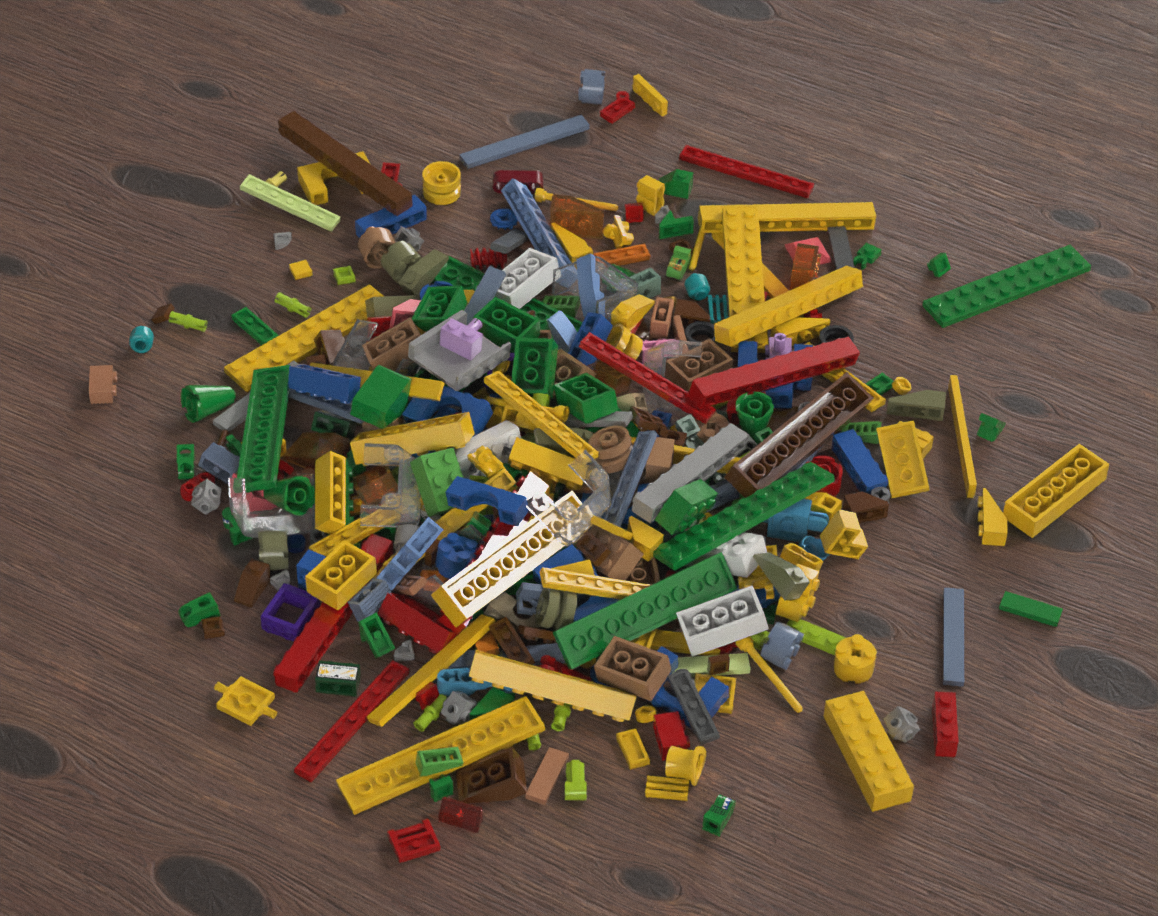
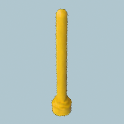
(541, 195)
(696, 252)
(560, 412)
(746, 645)

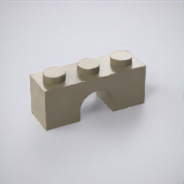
(503, 607)

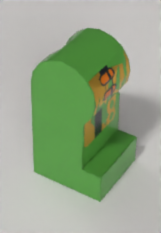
(679, 262)

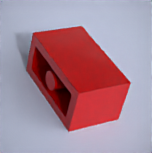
(669, 732)

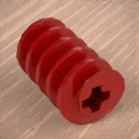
(487, 258)

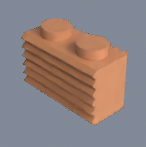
(661, 318)
(102, 384)

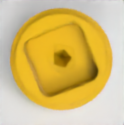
(901, 385)
(645, 714)

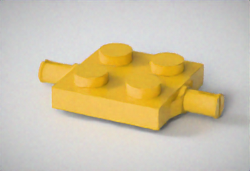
(245, 700)

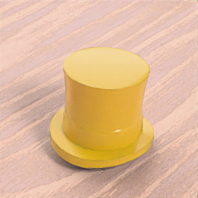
(685, 763)

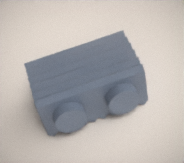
(219, 462)
(369, 599)

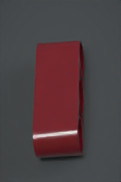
(531, 179)

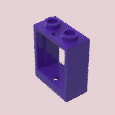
(294, 597)

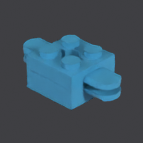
(795, 522)

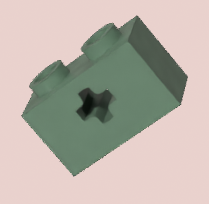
(648, 283)

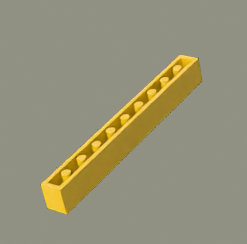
(797, 216)
(788, 305)

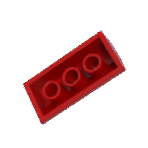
(416, 620)

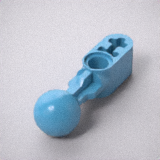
(459, 680)

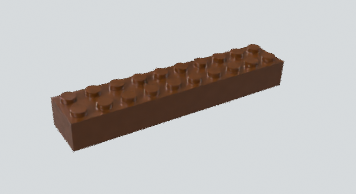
(799, 436)

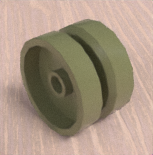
(555, 609)

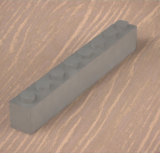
(698, 465)

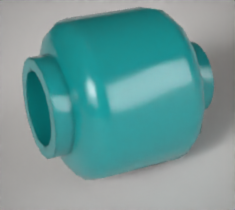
(697, 286)
(141, 339)

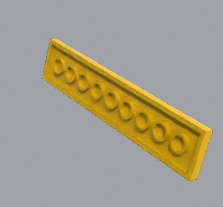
(743, 264)
(299, 341)
(474, 739)

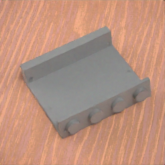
(449, 366)

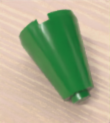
(205, 400)
(754, 412)
(292, 495)

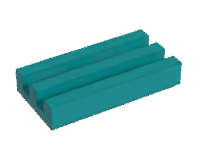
(717, 300)

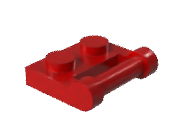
(415, 845)

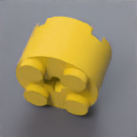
(854, 659)

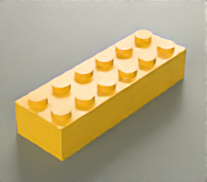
(418, 436)
(1055, 490)
(868, 751)

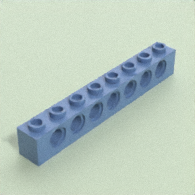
(533, 221)

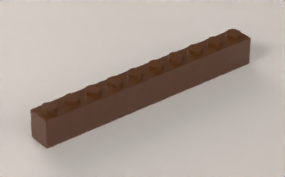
(345, 163)

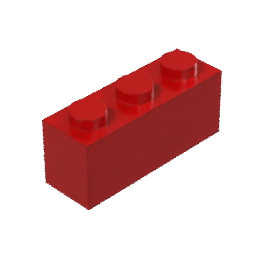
(945, 724)

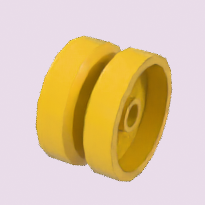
(441, 183)
(625, 341)

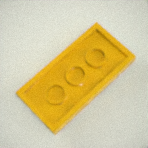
(902, 459)

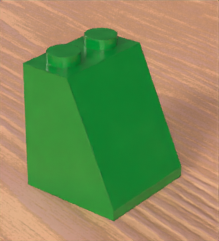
(381, 397)

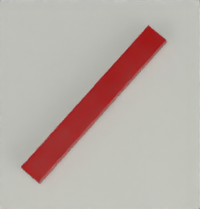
(746, 171)
(645, 377)
(351, 721)

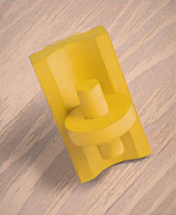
(618, 232)
(485, 461)

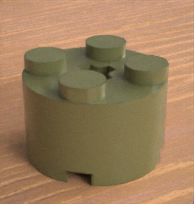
(399, 259)
(274, 549)

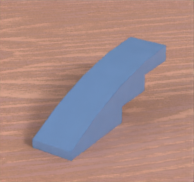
(588, 284)
(410, 553)

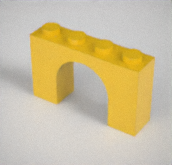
(312, 180)

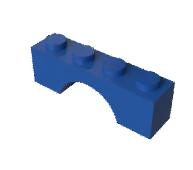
(467, 493)

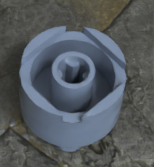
(593, 86)
(781, 645)

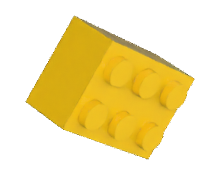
(341, 575)

